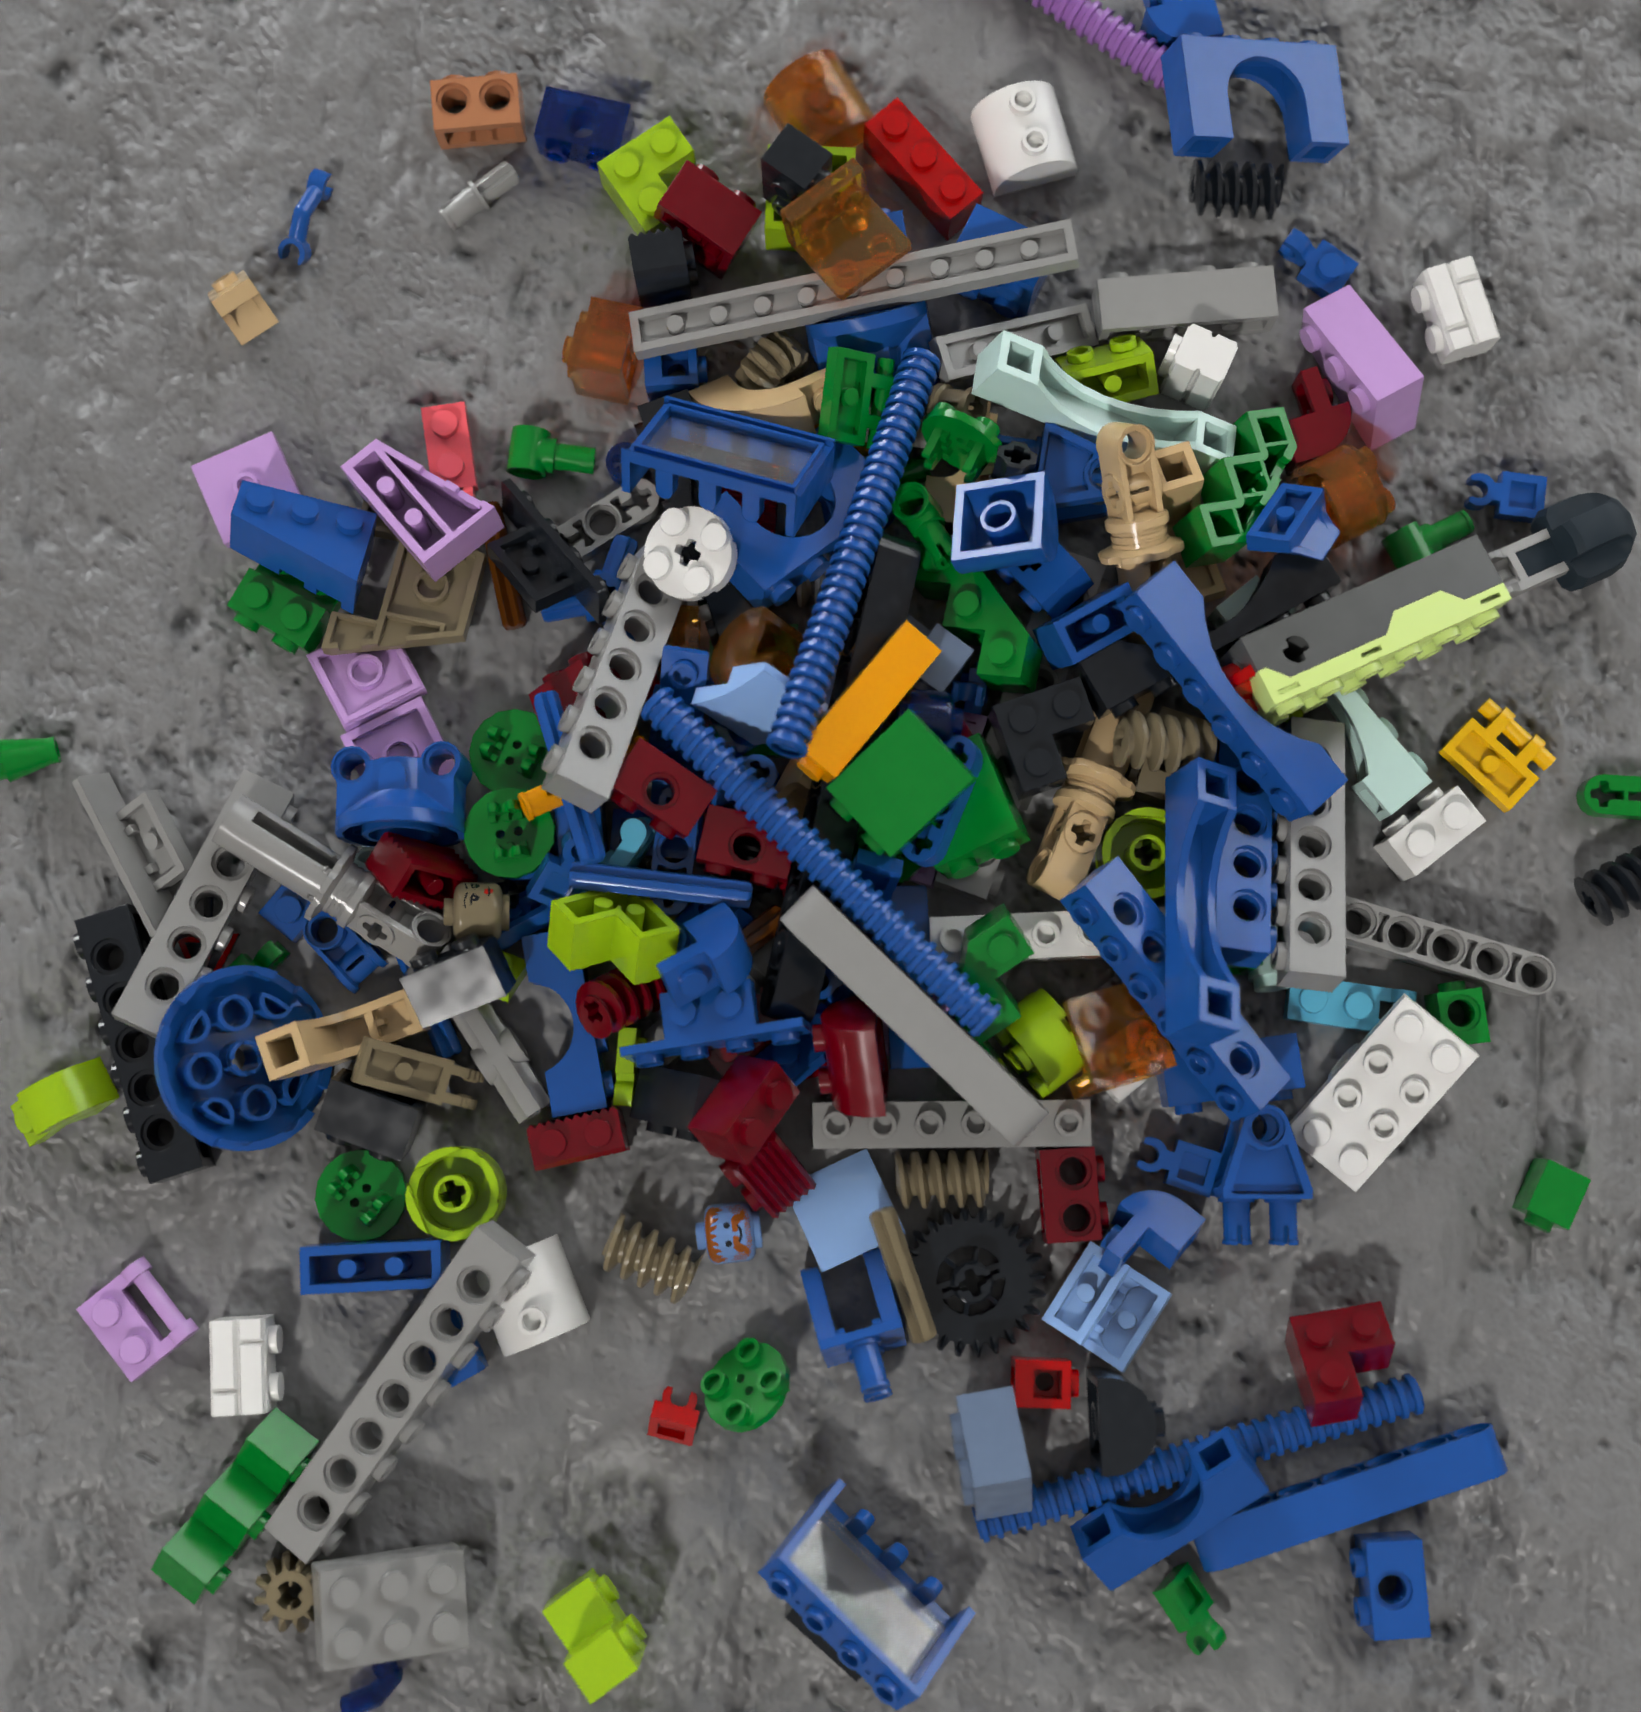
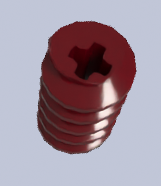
(613, 1002)

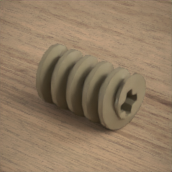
(1161, 740)
(942, 1178)
(650, 1260)

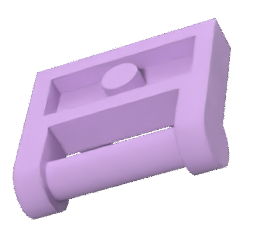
(126, 1328)

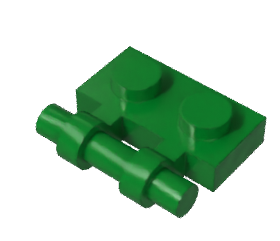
(848, 395)

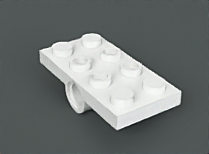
(1380, 1091)

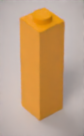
(867, 702)

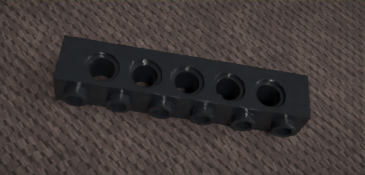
(94, 942)

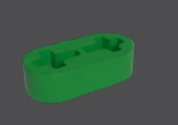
(1615, 808)

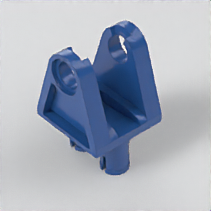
(1071, 469)
(1264, 1170)
(863, 1345)

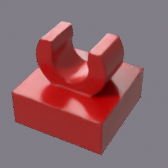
(673, 1421)

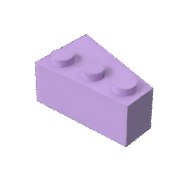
(1363, 366)
(423, 511)

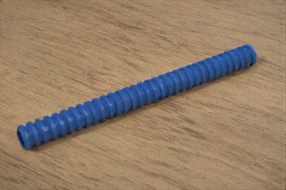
(853, 554)
(819, 860)
(1172, 1464)

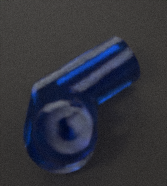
(377, 1692)

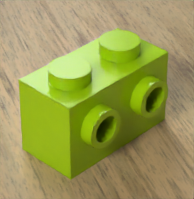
(1117, 370)

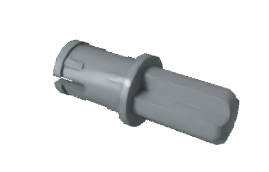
(479, 195)

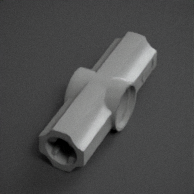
(503, 1061)

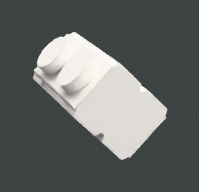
(1455, 310)
(1196, 366)
(245, 1365)

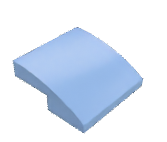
(747, 700)
(839, 1209)
(1106, 1312)

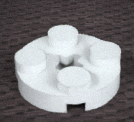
(674, 532)

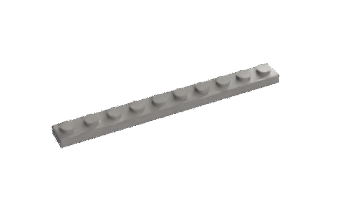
(809, 300)

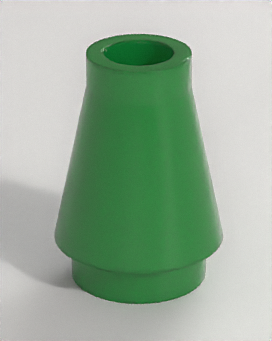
(26, 756)

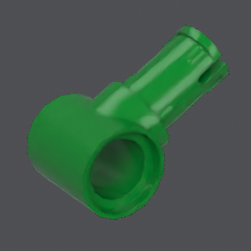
(536, 453)
(926, 524)
(1417, 541)

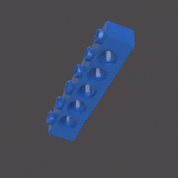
(1131, 939)
(1253, 940)

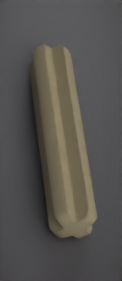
(902, 1274)

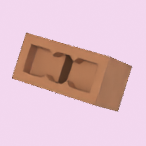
(477, 121)

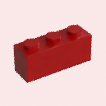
(921, 168)

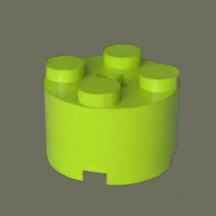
(1126, 836)
(1041, 1044)
(432, 1181)

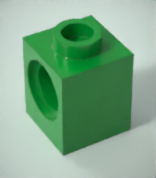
(1474, 1025)

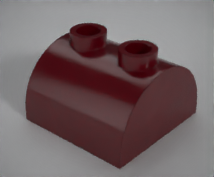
(855, 1058)

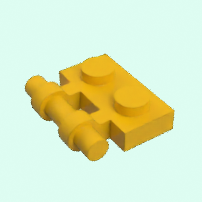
(1490, 764)

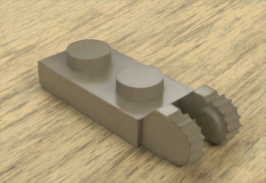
(411, 1073)

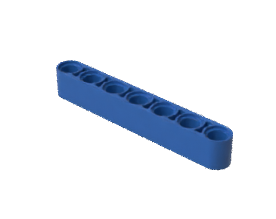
(1353, 1496)

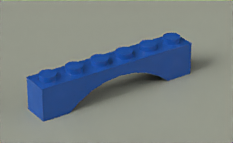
(1172, 622)
(1199, 988)

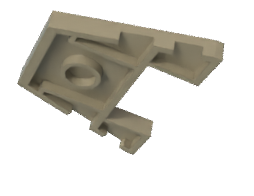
(413, 607)

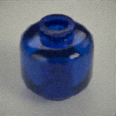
(936, 710)

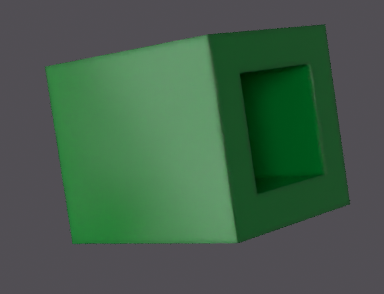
(1550, 1195)

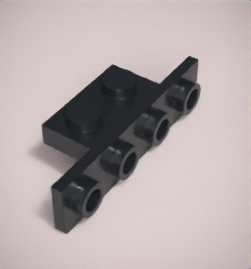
(541, 561)

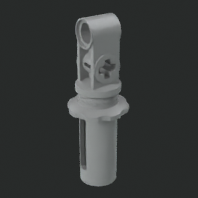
(330, 882)

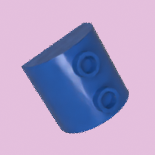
(1004, 523)

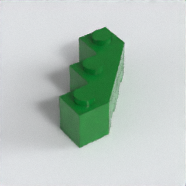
(1237, 488)
(983, 618)
(988, 951)
(235, 1507)

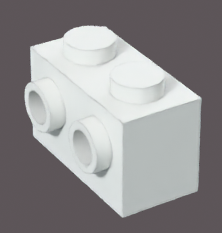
(1428, 834)

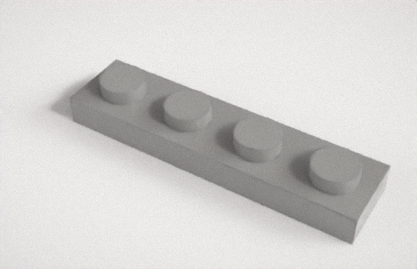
(1054, 329)

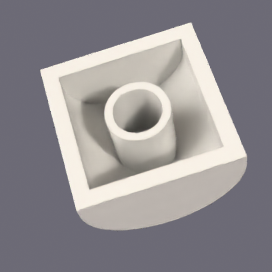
(1022, 137)
(544, 1305)

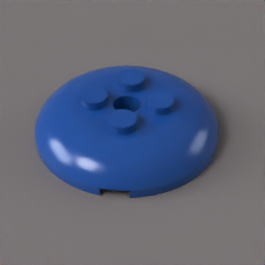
(196, 1051)

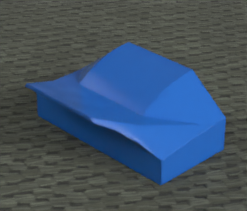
(1294, 523)

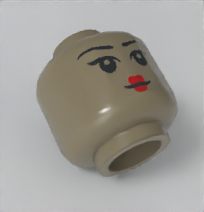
(477, 909)

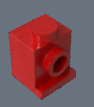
(1059, 1393)

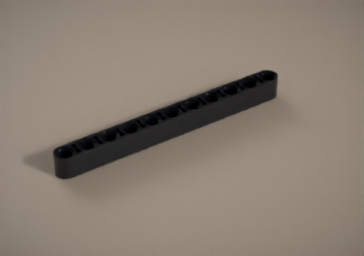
(794, 971)

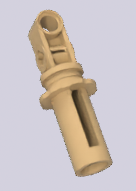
(1135, 511)
(1082, 808)

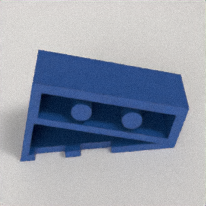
(306, 538)

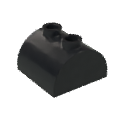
(1120, 1422)

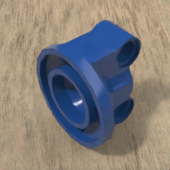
(877, 332)
(401, 796)

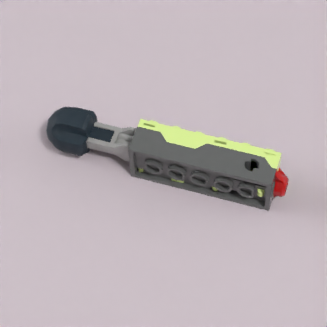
(1422, 607)

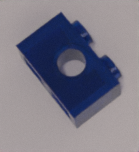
(567, 113)

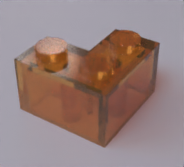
(602, 352)

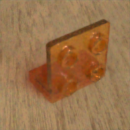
(843, 231)
(1115, 1041)

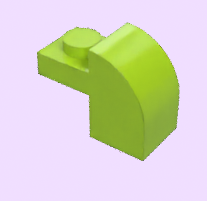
(63, 1099)

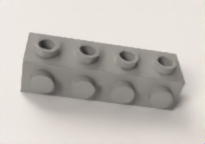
(1168, 302)

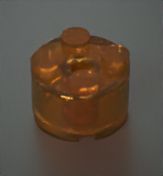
(1351, 488)

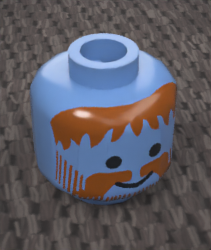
(729, 1232)

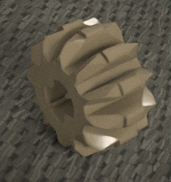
(772, 363)
(276, 1594)

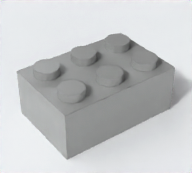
(389, 1605)

